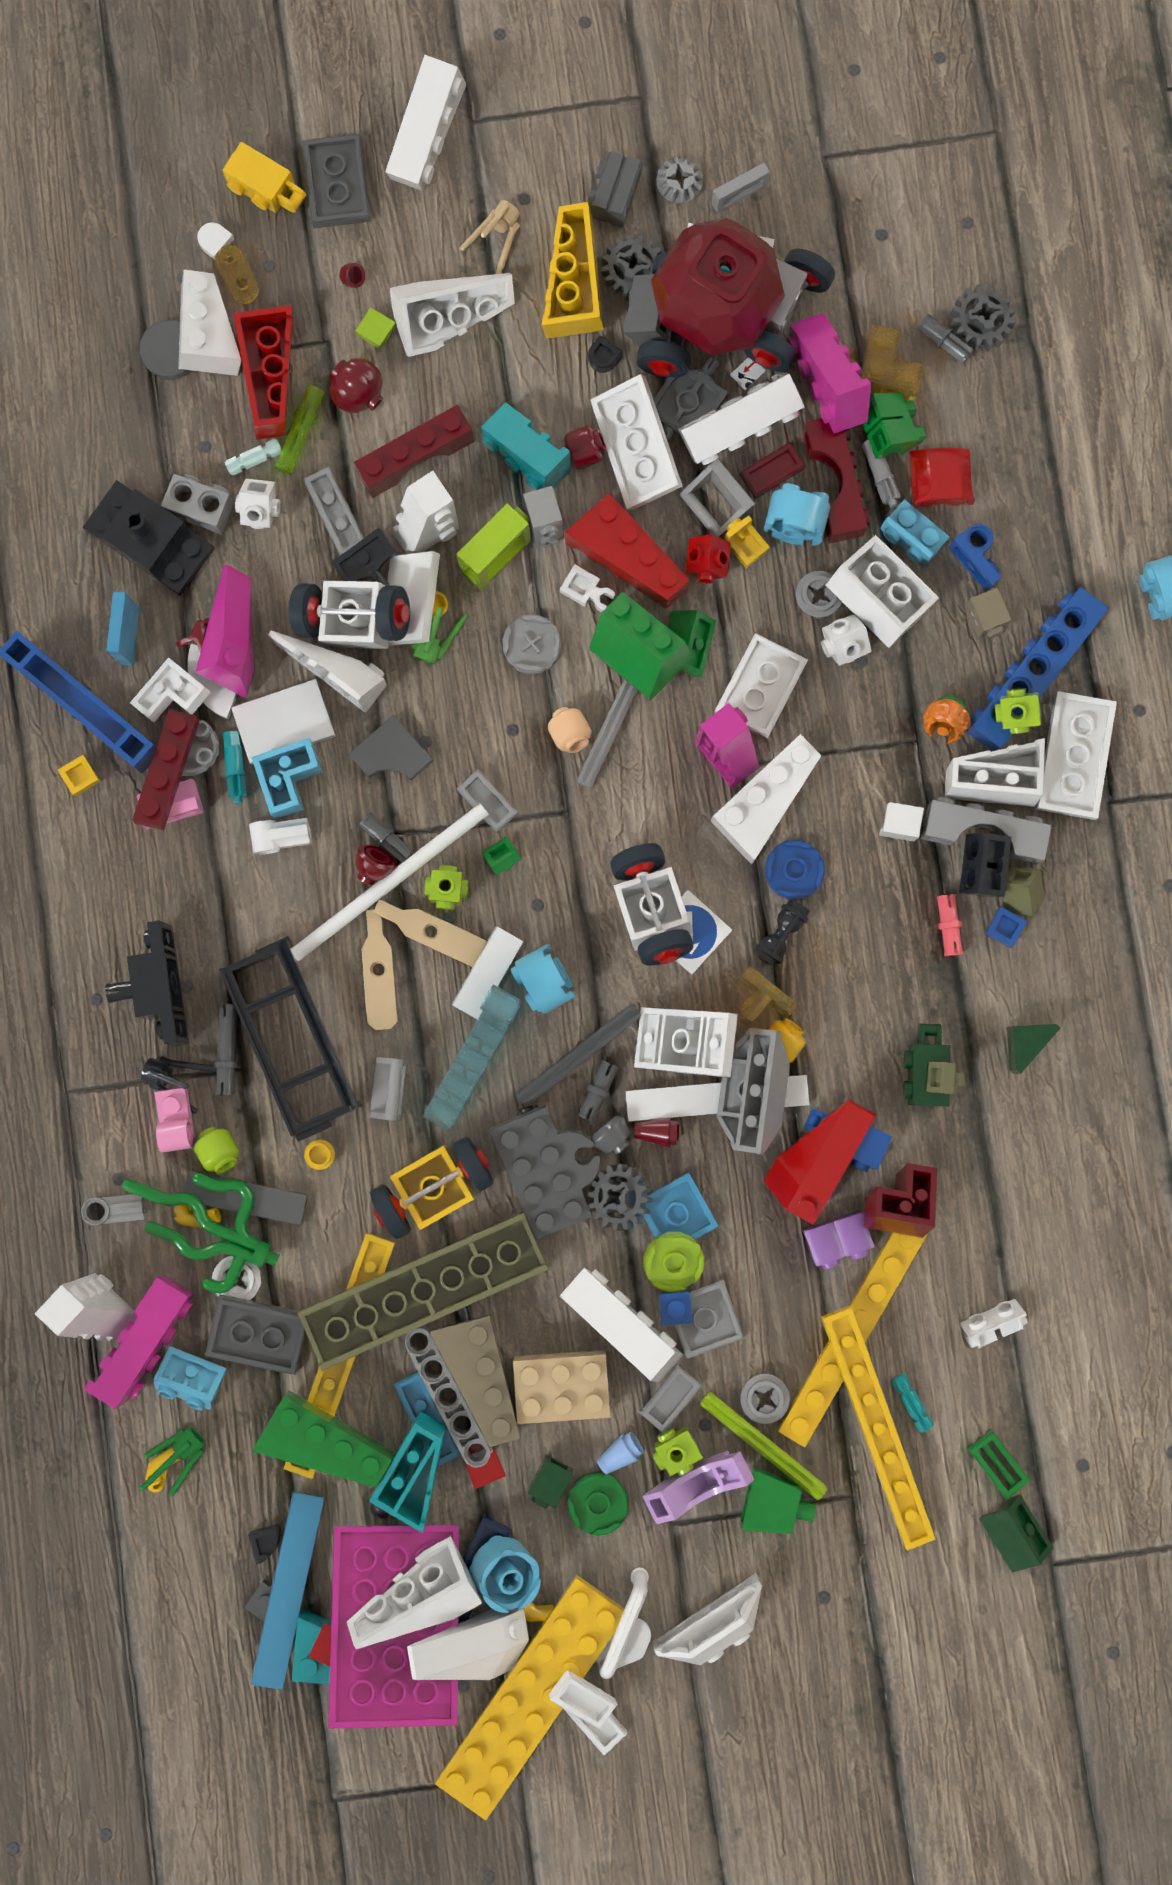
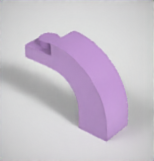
(706, 1479)

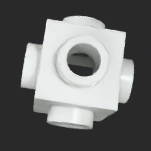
(257, 503)
(845, 640)

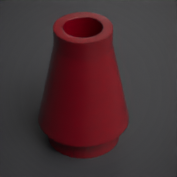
(658, 1131)

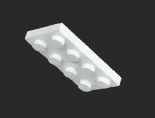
(636, 442)
(1076, 755)

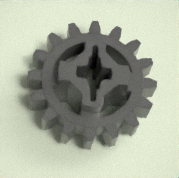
(621, 260)
(980, 328)
(632, 1197)

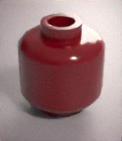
(585, 446)

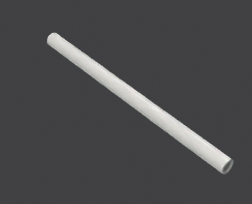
(385, 885)

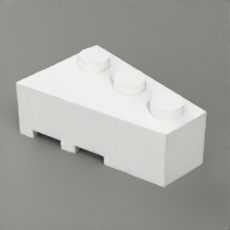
(205, 330)

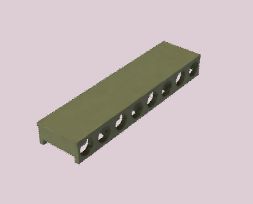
(422, 1290)

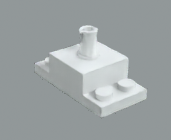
(686, 1041)

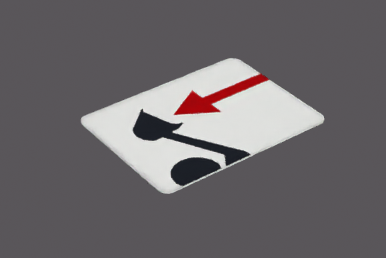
(747, 373)

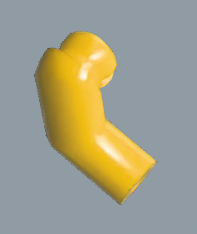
(186, 1218)
(153, 1465)
(537, 1613)

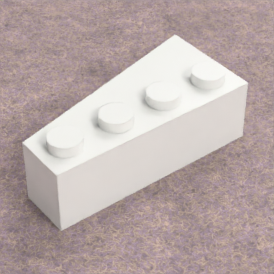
(761, 804)
(621, 1325)

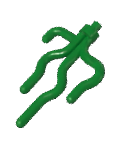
(240, 1245)

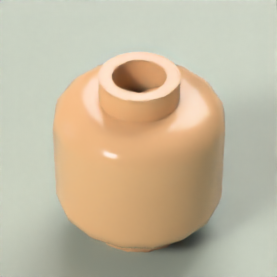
(569, 729)

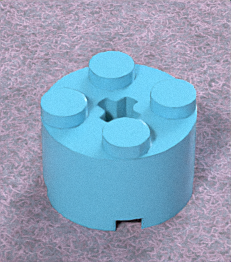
(797, 515)
(1158, 583)
(543, 979)
(505, 1574)

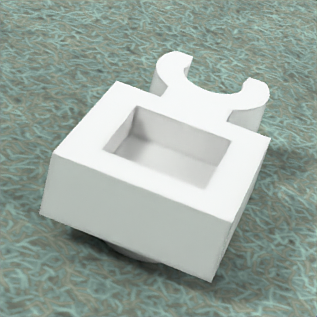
(583, 586)

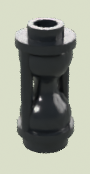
(789, 921)

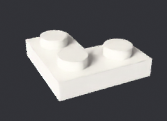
(167, 685)

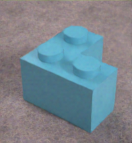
(279, 772)

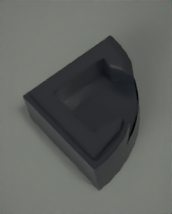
(264, 1542)

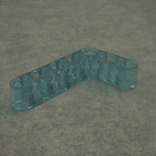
(497, 1016)

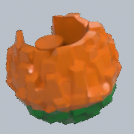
(947, 716)

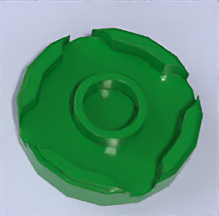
(598, 1503)

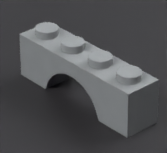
(947, 821)

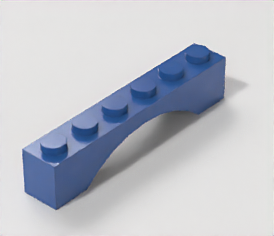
(78, 701)

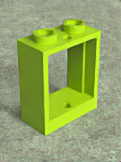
(494, 546)

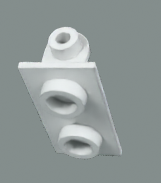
(1006, 1317)

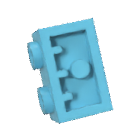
(914, 533)
(188, 1379)

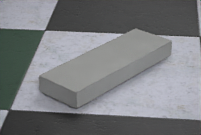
(333, 509)

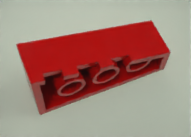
(265, 355)
(623, 547)

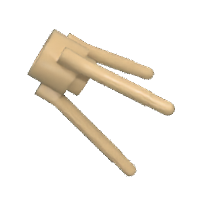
(500, 219)

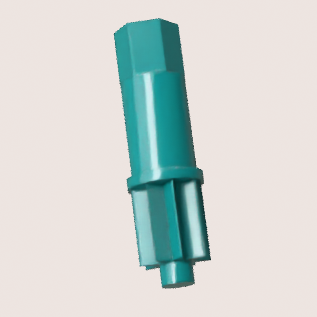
(234, 766)

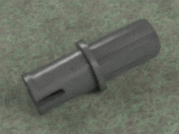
(945, 338)
(385, 838)

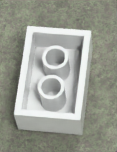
(882, 591)

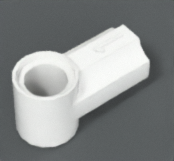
(272, 836)

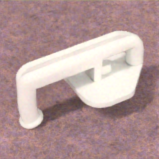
(632, 1633)

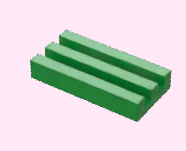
(982, 1443)

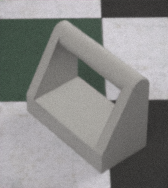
(730, 490)
(388, 1089)

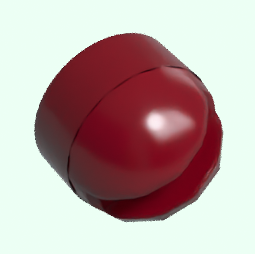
(352, 275)

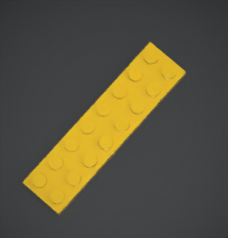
(521, 1705)

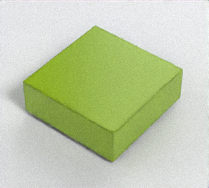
(375, 328)

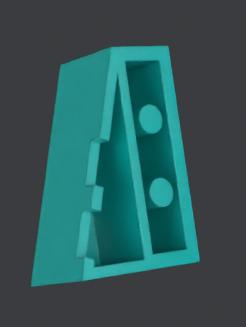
(525, 448)

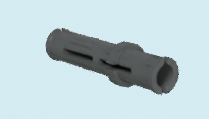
(226, 1051)

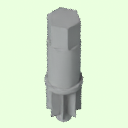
(883, 478)

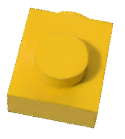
(745, 541)

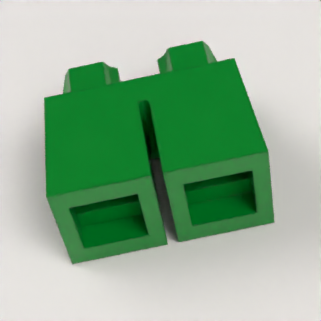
(892, 425)

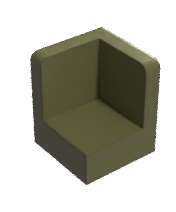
(1023, 890)

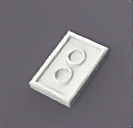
(418, 577)
(763, 683)
(283, 719)

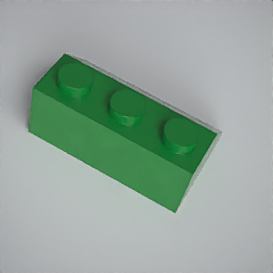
(638, 646)

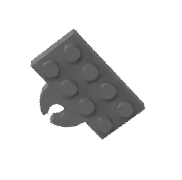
(546, 1170)

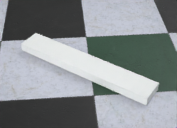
(696, 1099)

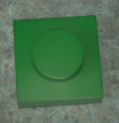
(501, 856)

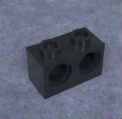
(985, 865)

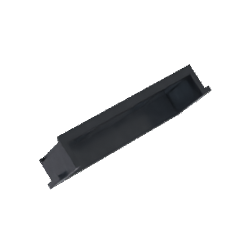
(331, 1062)

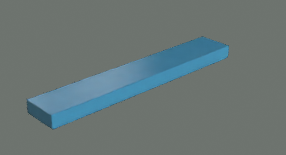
(287, 1590)

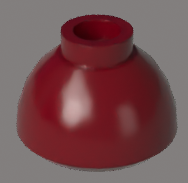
(373, 864)

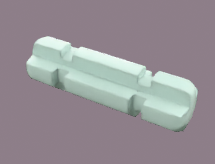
(253, 457)

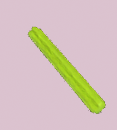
(763, 1445)

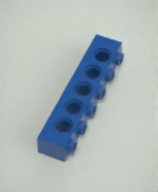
(1087, 613)

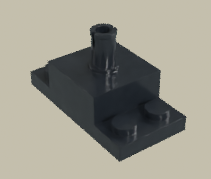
(149, 537)
(156, 985)

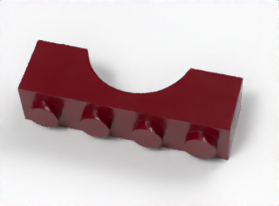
(435, 437)
(846, 515)

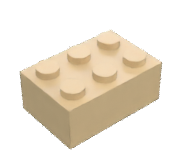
(561, 1387)

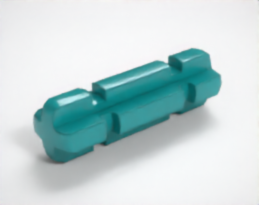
(912, 1403)

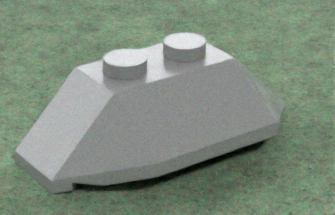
(756, 1092)

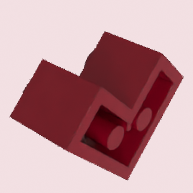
(909, 1207)

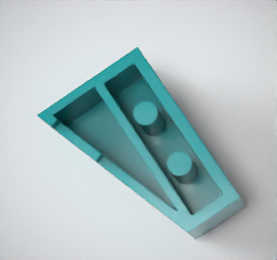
(411, 1476)
(305, 1668)

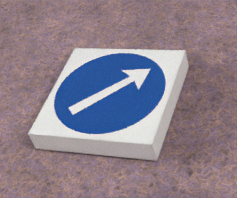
(706, 933)

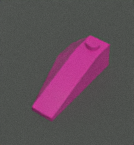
(228, 641)

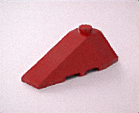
(814, 1165)

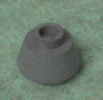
(612, 1136)

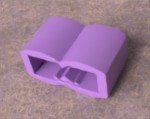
(838, 1239)

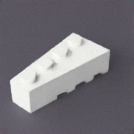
(426, 123)
(742, 418)
(86, 1309)

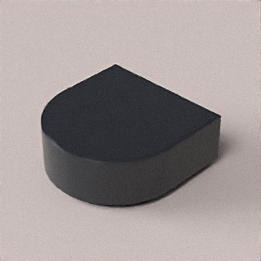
(603, 355)

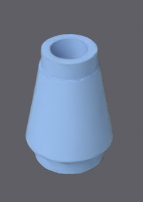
(621, 1453)

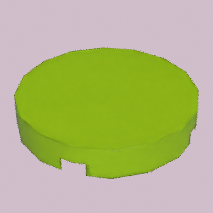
(673, 1261)

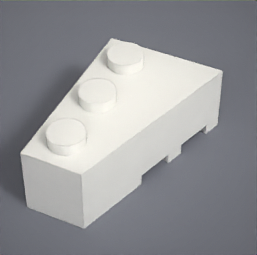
(426, 517)
(999, 776)

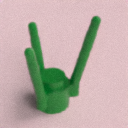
(188, 1444)

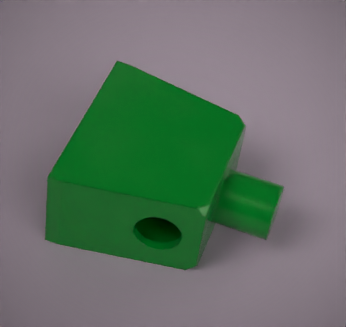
(773, 1504)

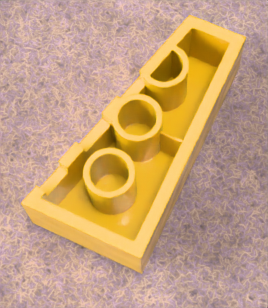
(574, 284)

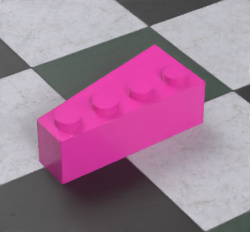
(830, 373)

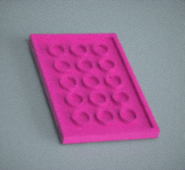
(375, 1682)

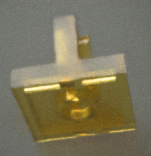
(766, 994)

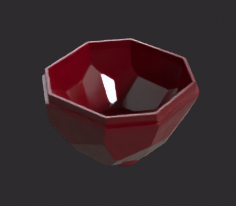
(715, 307)

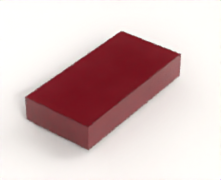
(772, 470)

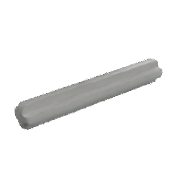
(607, 734)

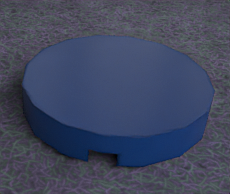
(794, 869)

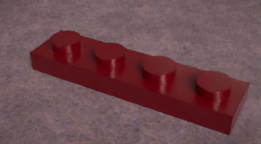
(166, 770)

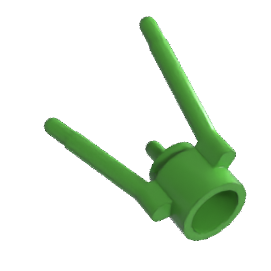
(430, 650)

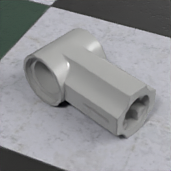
(117, 1209)

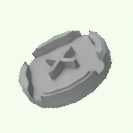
(531, 644)

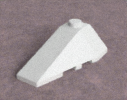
(441, 309)
(344, 674)
(425, 1596)
(472, 1649)

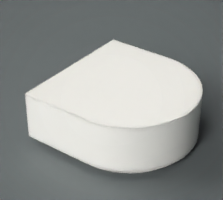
(213, 238)

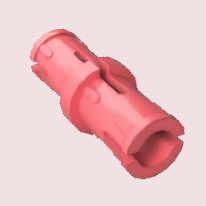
(950, 925)

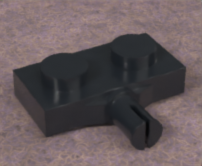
(365, 559)

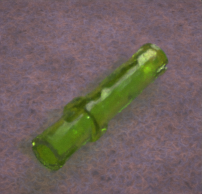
(313, 399)

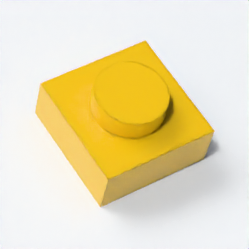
(79, 775)

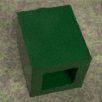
(549, 1482)

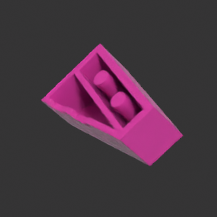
(728, 744)

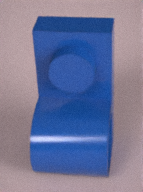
(973, 558)

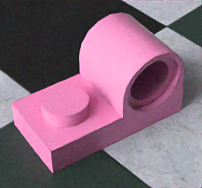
(175, 1120)

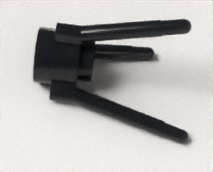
(159, 1074)

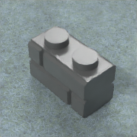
(615, 189)

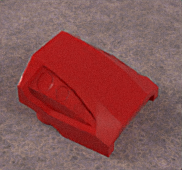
(941, 477)

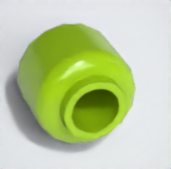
(216, 1150)

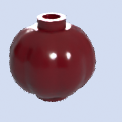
(356, 385)

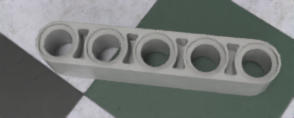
(447, 1410)

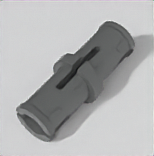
(598, 1091)

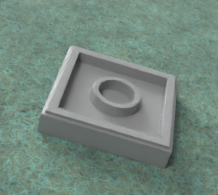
(712, 1323)

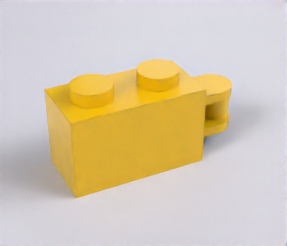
(262, 180)

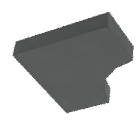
(391, 750)

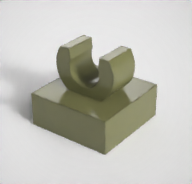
(943, 1078)

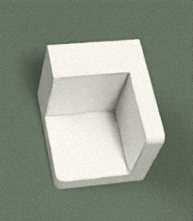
(902, 822)

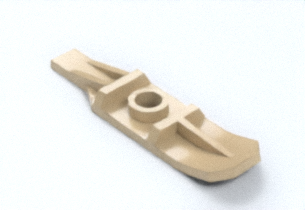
(448, 940)
(379, 989)

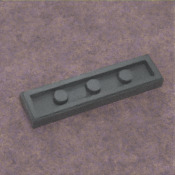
(268, 1202)

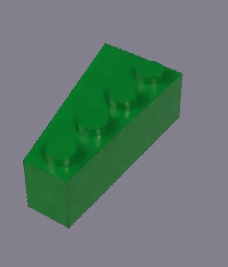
(321, 1442)

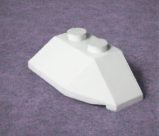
(714, 1627)

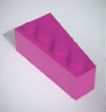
(141, 1343)

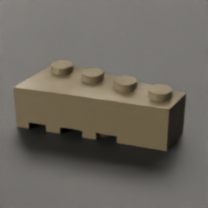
(480, 1373)

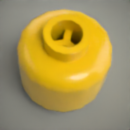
(792, 1037)

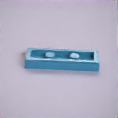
(417, 1398)

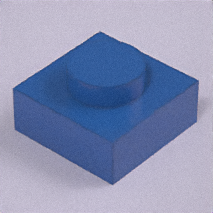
(1005, 927)
(675, 1308)

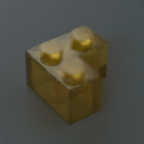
(884, 370)

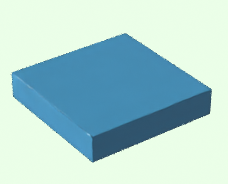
(123, 628)
(679, 1208)

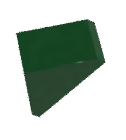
(1026, 1043)

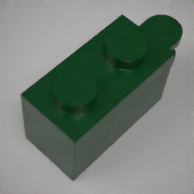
(917, 1063)

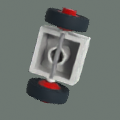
(350, 613)
(651, 905)

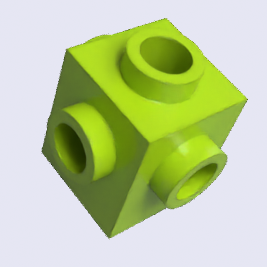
(1027, 702)
(454, 895)
(676, 1440)

